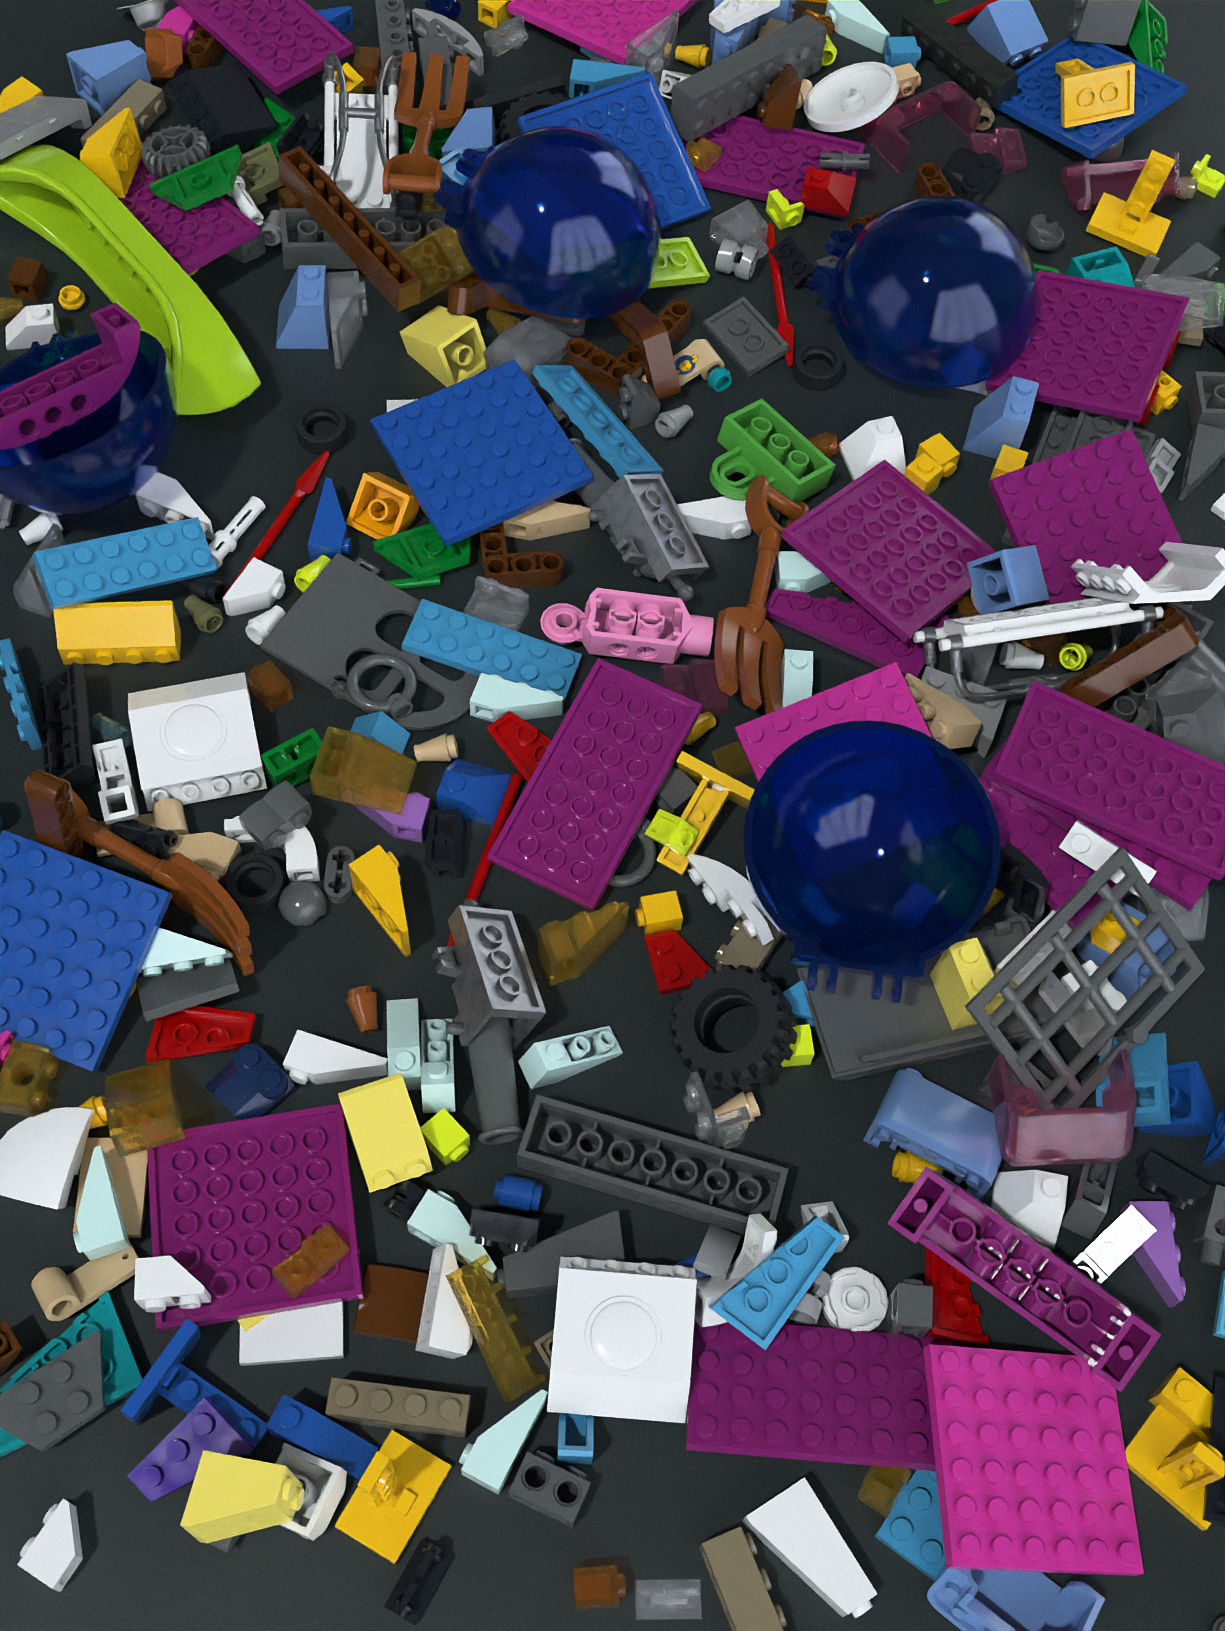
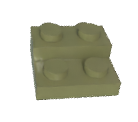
(260, 172)

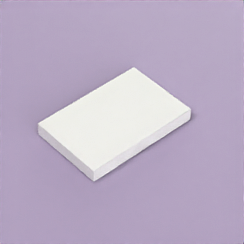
(295, 1336)

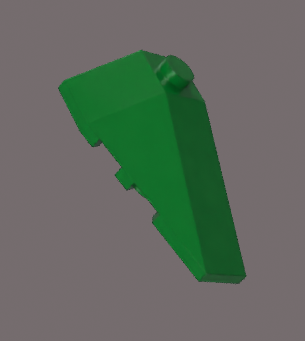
(1149, 36)

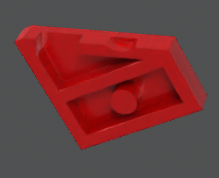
(673, 961)

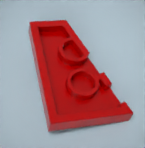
(519, 743)
(199, 1032)
(953, 1307)

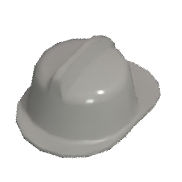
(147, 13)

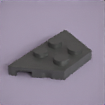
(56, 1396)

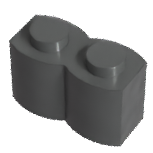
(276, 815)

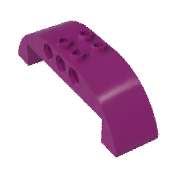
(73, 387)
(1025, 1276)

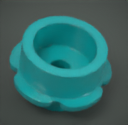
(719, 379)

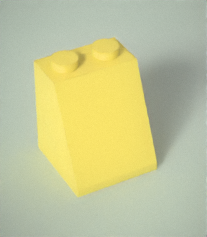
(446, 345)
(959, 977)
(385, 1132)
(239, 1497)

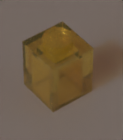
(883, 1487)

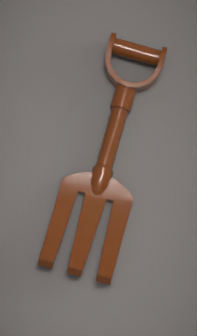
(416, 169)
(749, 622)
(191, 886)

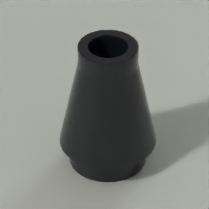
(207, 588)

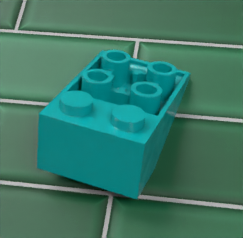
(1102, 266)

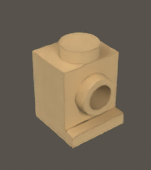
(907, 79)

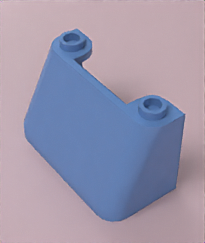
(938, 1129)
(1013, 1601)

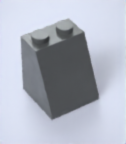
(1103, 21)

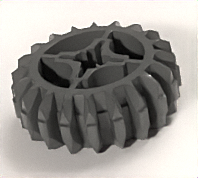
(174, 150)

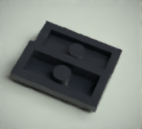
(1023, 882)

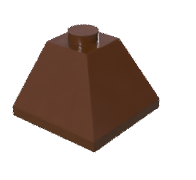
(780, 100)

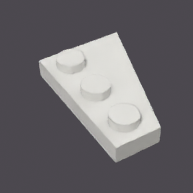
(737, 12)

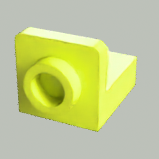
(1209, 180)
(781, 212)
(672, 832)

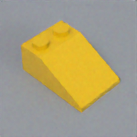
(114, 152)
(378, 886)

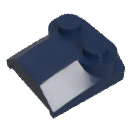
(251, 1084)

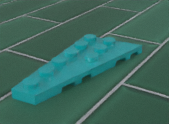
(120, 1365)

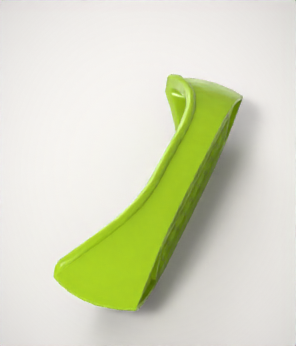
(95, 230)

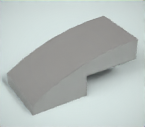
(1161, 461)
(716, 1252)

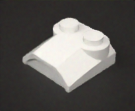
(322, 1488)

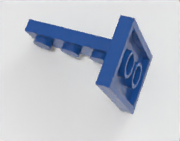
(187, 1388)

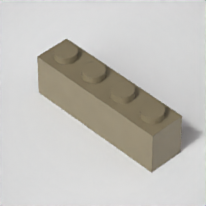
(146, 105)
(746, 950)
(398, 1407)
(740, 1583)

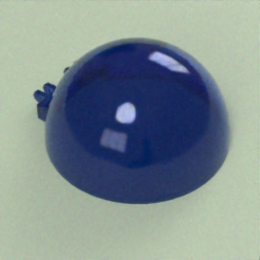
(557, 222)
(931, 292)
(104, 453)
(870, 851)

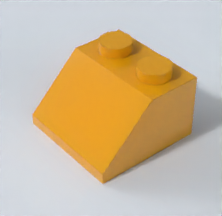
(382, 506)

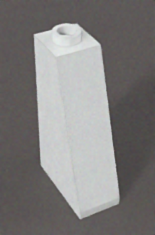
(811, 1546)

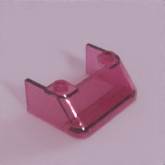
(945, 97)
(1087, 182)
(1064, 1135)

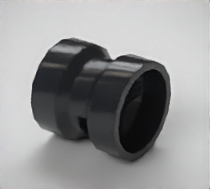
(404, 1201)

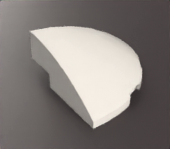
(44, 1155)

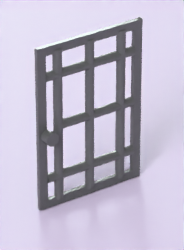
(1088, 985)

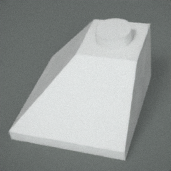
(872, 444)
(1032, 1202)

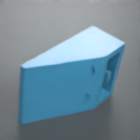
(593, 76)
(1150, 1080)

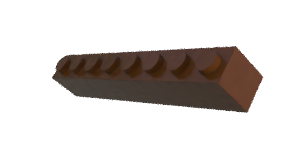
(349, 229)

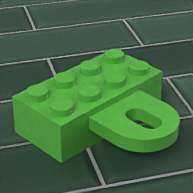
(768, 445)

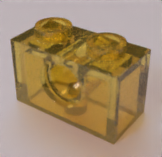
(21, 1061)

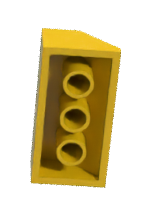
(118, 633)

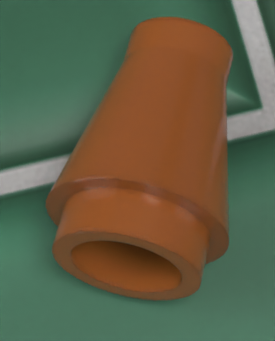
(363, 1006)

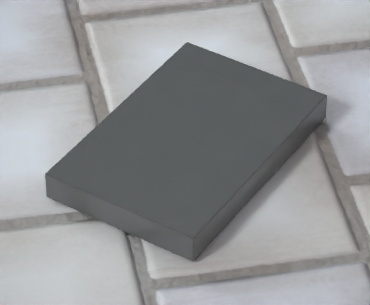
(746, 336)
(185, 989)

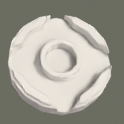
(854, 1300)

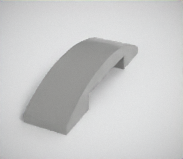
(436, 25)

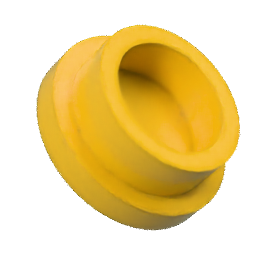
(71, 297)

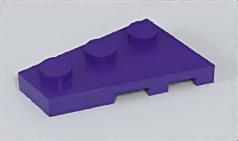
(179, 1453)

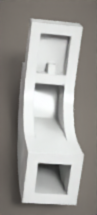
(116, 780)
(299, 848)
(757, 1245)

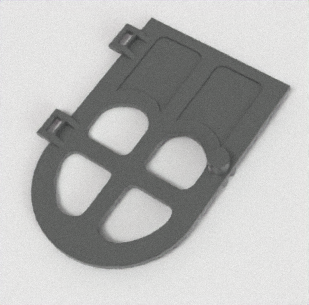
(339, 619)

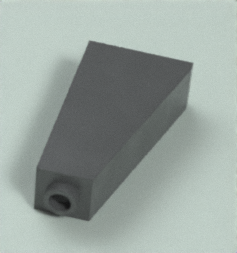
(538, 1269)

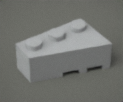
(987, 711)

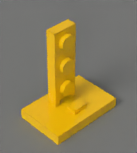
(1095, 93)
(1130, 222)
(704, 805)
(1174, 1463)
(393, 1496)

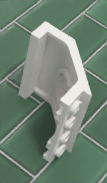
(1189, 575)
(196, 740)
(622, 1340)

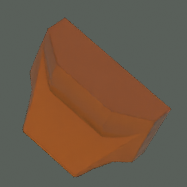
(163, 53)

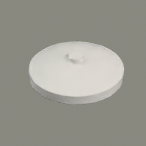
(851, 97)

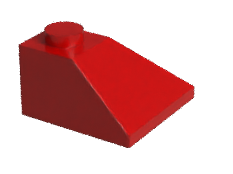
(827, 191)

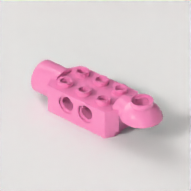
(630, 626)

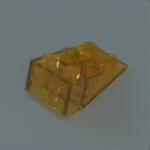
(437, 261)
(361, 772)
(576, 943)
(143, 1108)

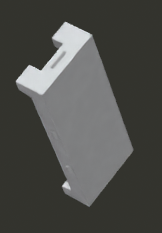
(39, 118)

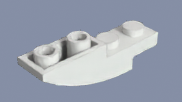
(732, 892)

